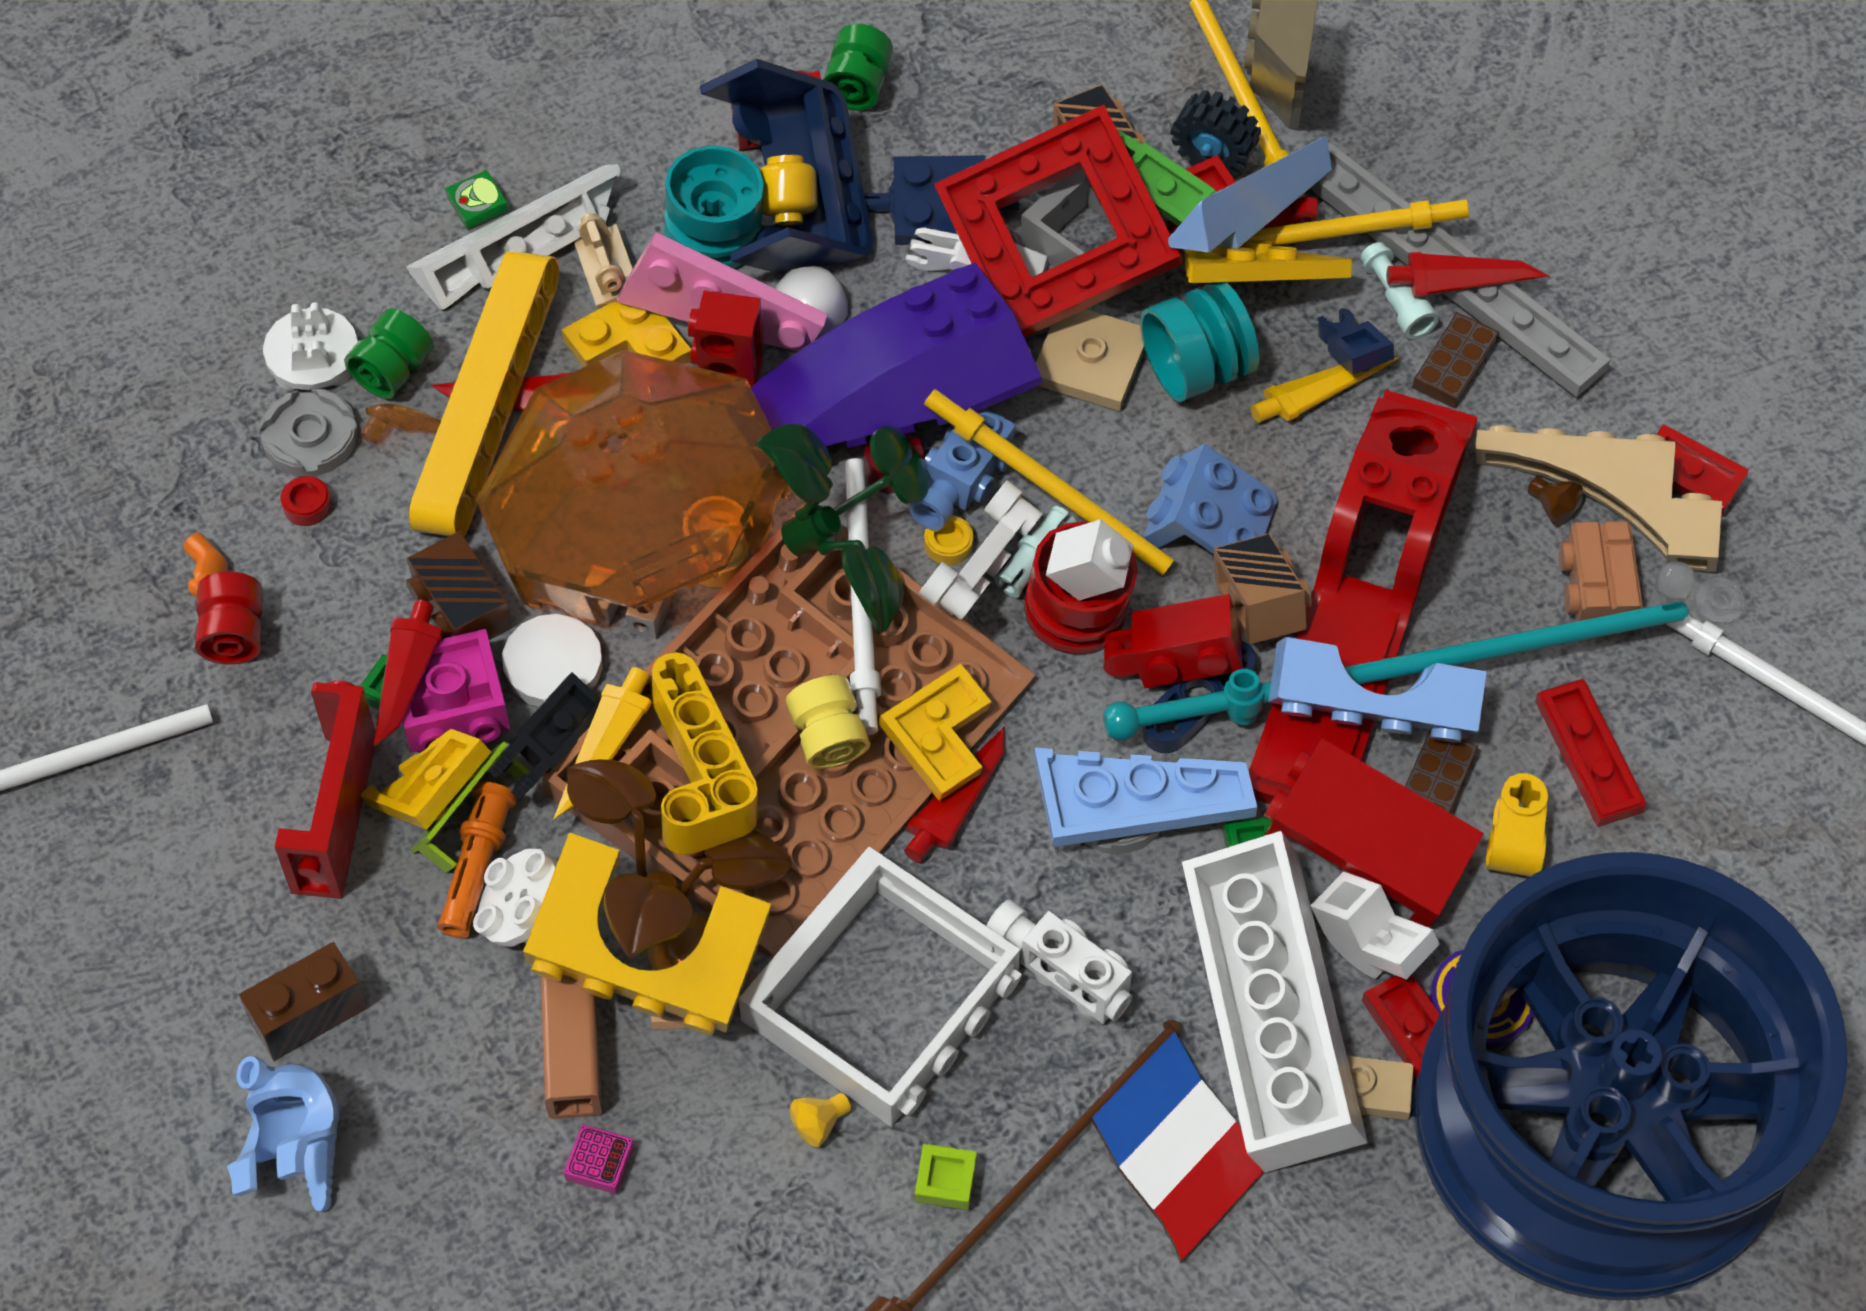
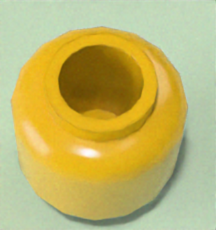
(789, 189)

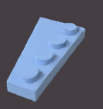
(1116, 798)

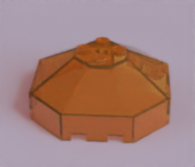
(639, 519)

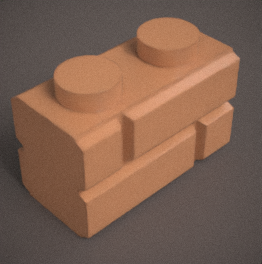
(1600, 570)

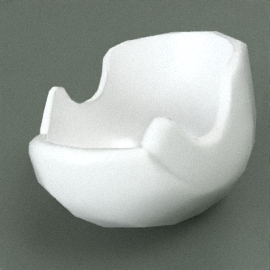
(818, 289)

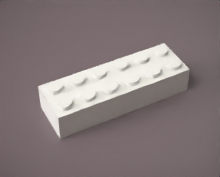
(1273, 1003)

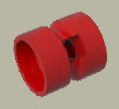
(229, 618)

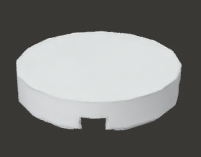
(547, 651)

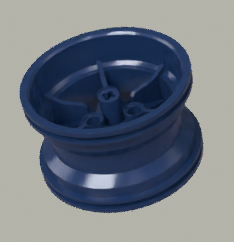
(1696, 945)

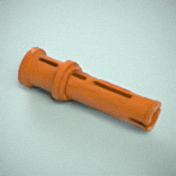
(480, 839)

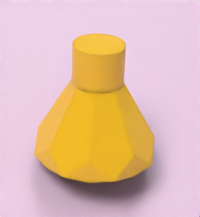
(816, 1117)

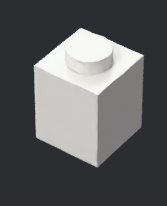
(1089, 559)

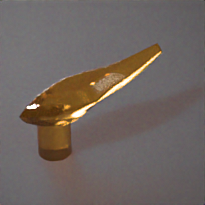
(398, 416)

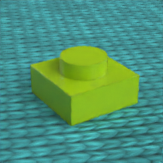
(945, 1176)

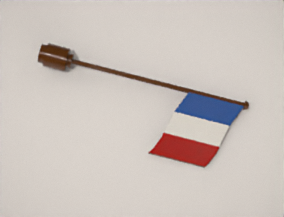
(1165, 1140)

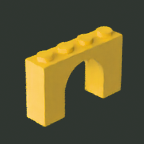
(699, 988)

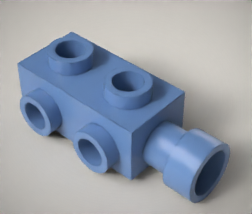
(963, 479)

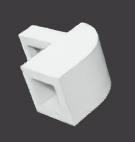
(1368, 932)

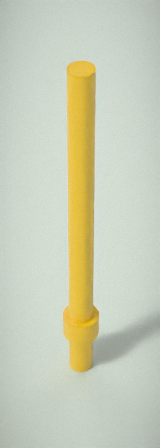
(1237, 79)
(1419, 216)
(971, 426)

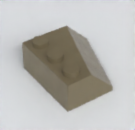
(1280, 54)

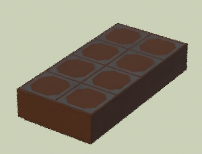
(1455, 359)
(1441, 771)

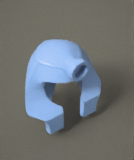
(292, 1121)

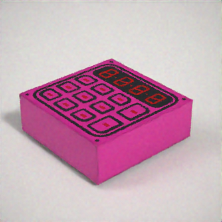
(599, 1159)

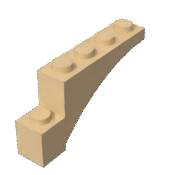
(1622, 474)

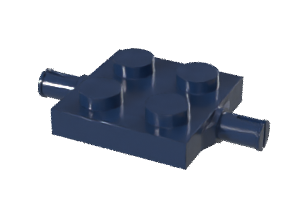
(914, 198)

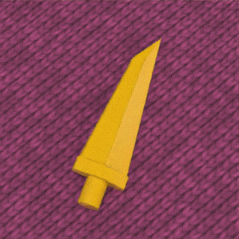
(1304, 393)
(612, 723)

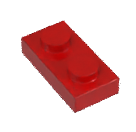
(1703, 470)

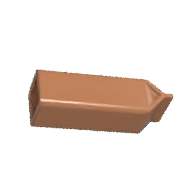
(570, 1049)

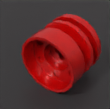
(1061, 618)

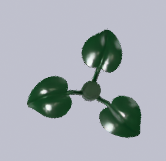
(805, 467)

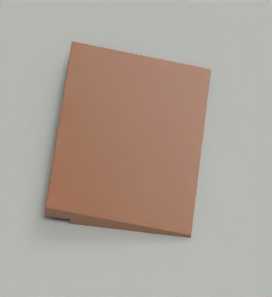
(754, 644)

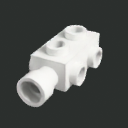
(1079, 962)

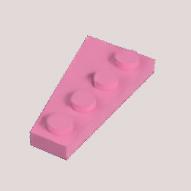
(672, 282)

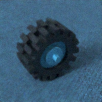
(1213, 128)

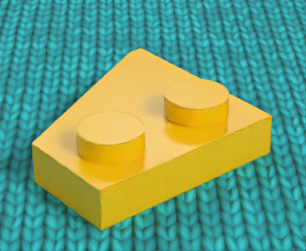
(430, 779)

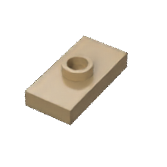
(1382, 1087)

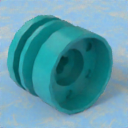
(713, 202)
(1199, 340)

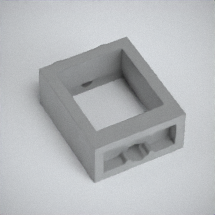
(1054, 211)

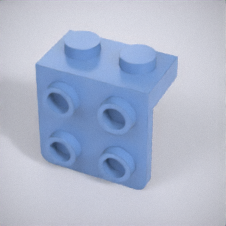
(1208, 502)

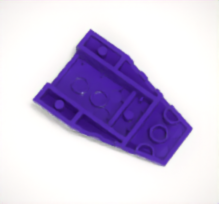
(891, 357)

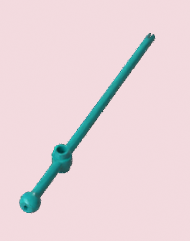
(1246, 695)

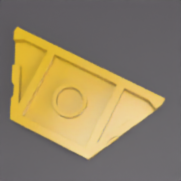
(1262, 262)

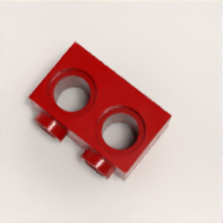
(728, 335)

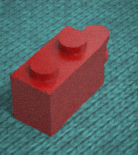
(1177, 643)

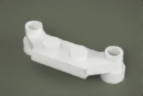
(960, 591)

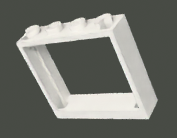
(818, 932)

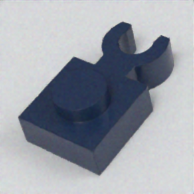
(1355, 345)

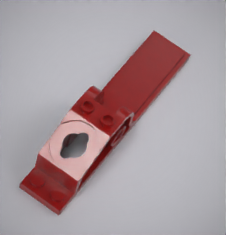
(1406, 464)

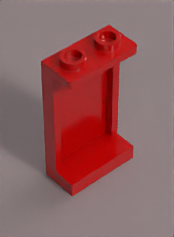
(1374, 829)
(320, 858)

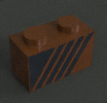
(458, 589)
(303, 1001)

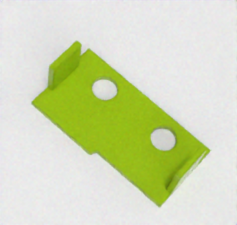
(429, 849)

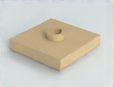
(1091, 358)

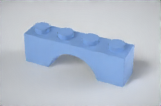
(1313, 678)

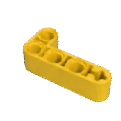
(698, 746)

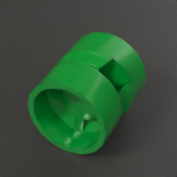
(859, 64)
(388, 354)

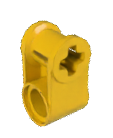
(1518, 832)

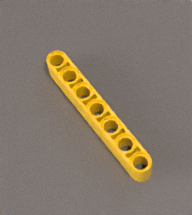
(484, 394)

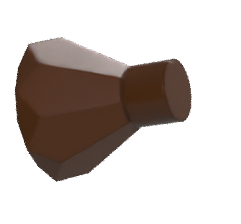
(1558, 499)

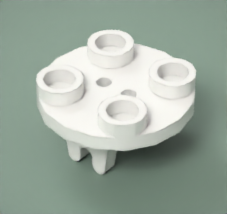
(325, 340)
(513, 896)

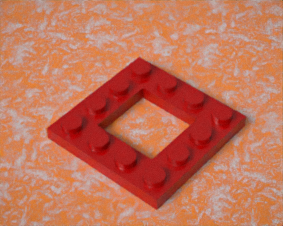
(1077, 145)

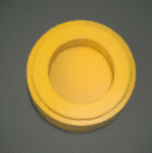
(951, 543)

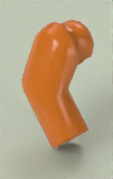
(206, 557)

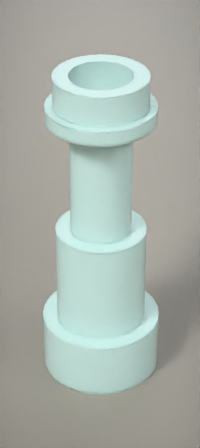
(1414, 314)

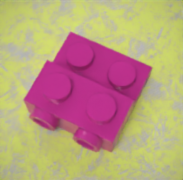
(457, 693)

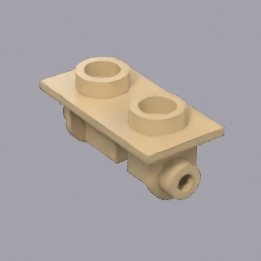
(602, 258)

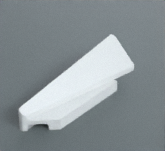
(532, 229)

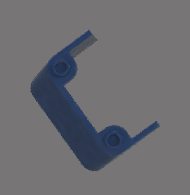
(809, 119)

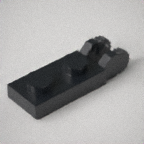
(549, 732)

